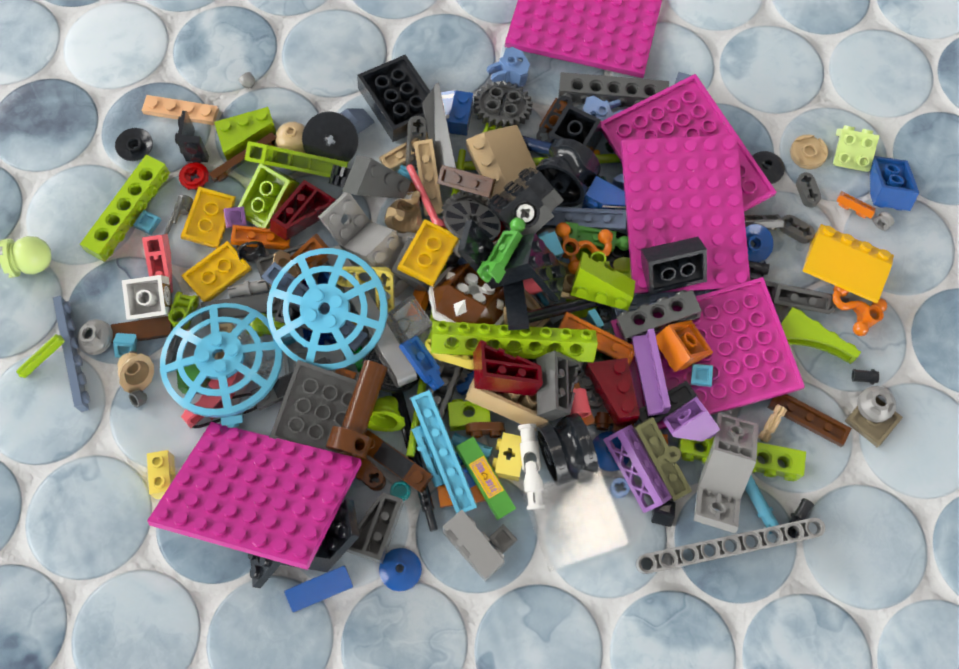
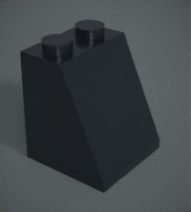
(578, 126)

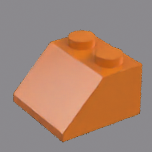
(682, 345)

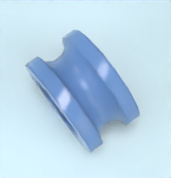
(621, 494)

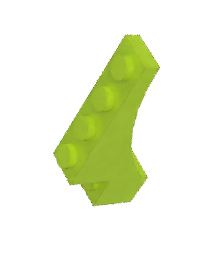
(291, 159)
(810, 333)

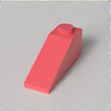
(158, 256)

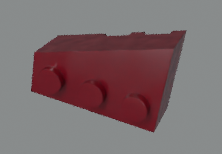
(300, 210)
(505, 373)
(615, 386)

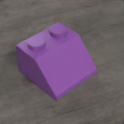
(691, 422)

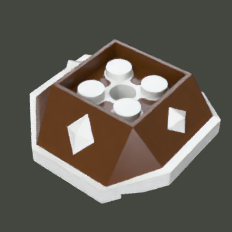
(465, 297)

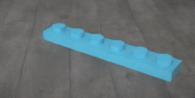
(443, 452)

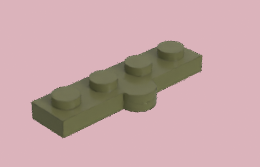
(663, 458)

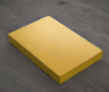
(206, 217)
(428, 253)
(216, 272)

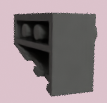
(374, 179)
(556, 393)
(377, 528)

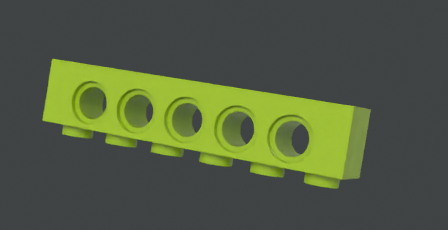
(116, 212)
(793, 458)

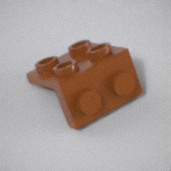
(313, 243)

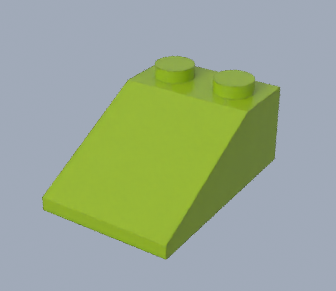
(266, 194)

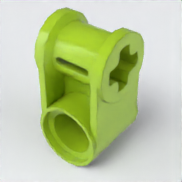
(182, 307)

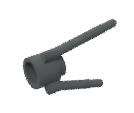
(181, 207)

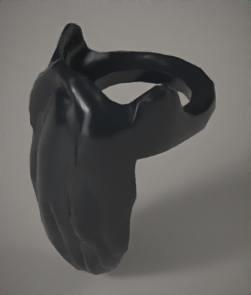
(250, 253)

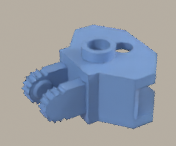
(510, 68)
(599, 108)

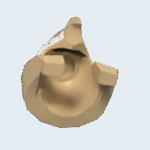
(405, 214)

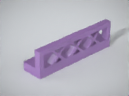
(651, 373)
(651, 480)

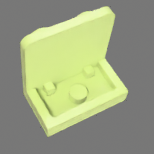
(855, 148)

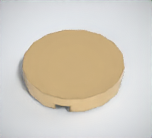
(808, 152)

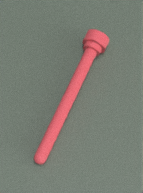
(424, 197)

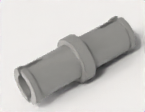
(248, 288)

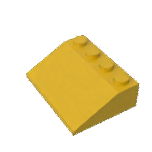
(848, 263)

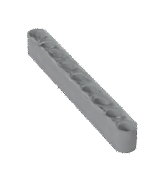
(387, 347)
(739, 541)

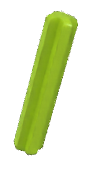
(40, 356)

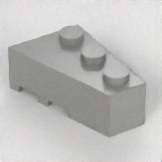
(473, 545)

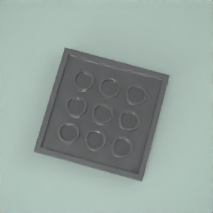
(313, 405)

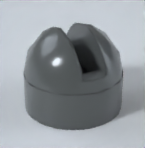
(137, 398)

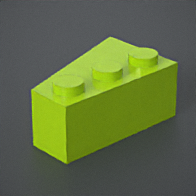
(239, 129)

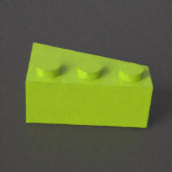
(602, 285)

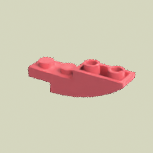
(213, 402)

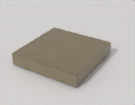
(873, 431)

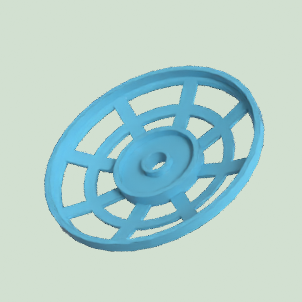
(339, 308)
(222, 368)

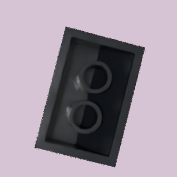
(674, 265)

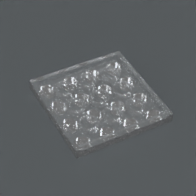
(576, 521)

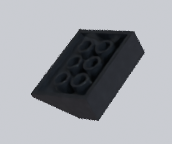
(394, 94)

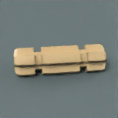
(772, 423)

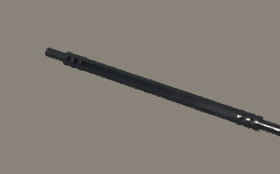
(425, 497)

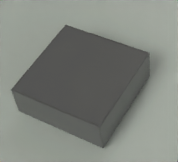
(502, 539)

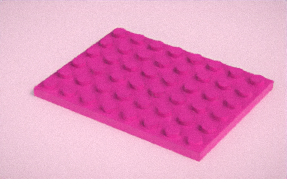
(587, 32)
(686, 112)
(684, 192)
(747, 345)
(256, 494)

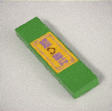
(485, 478)

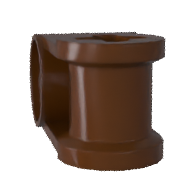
(367, 472)

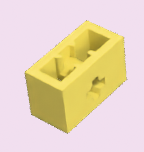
(510, 468)
(160, 472)

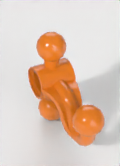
(563, 230)
(866, 315)

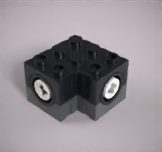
(527, 198)

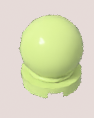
(25, 255)

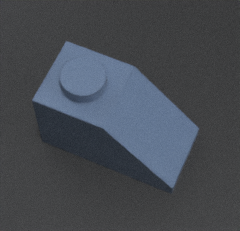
(359, 118)

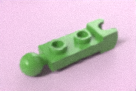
(591, 234)
(502, 252)

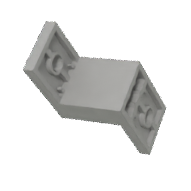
(364, 238)
(726, 473)

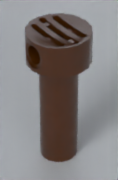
(351, 437)

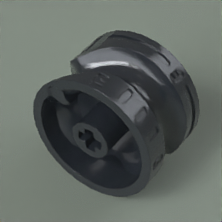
(570, 170)
(567, 449)

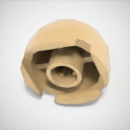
(290, 136)

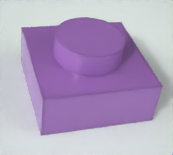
(234, 216)

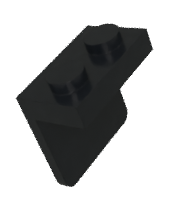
(190, 145)

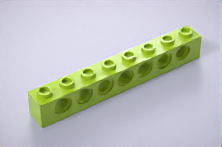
(527, 343)

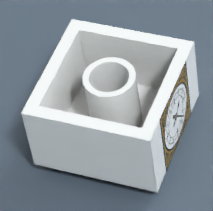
(147, 297)

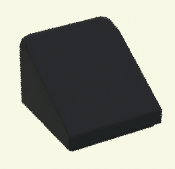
(664, 514)

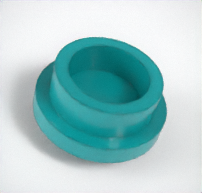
(401, 490)

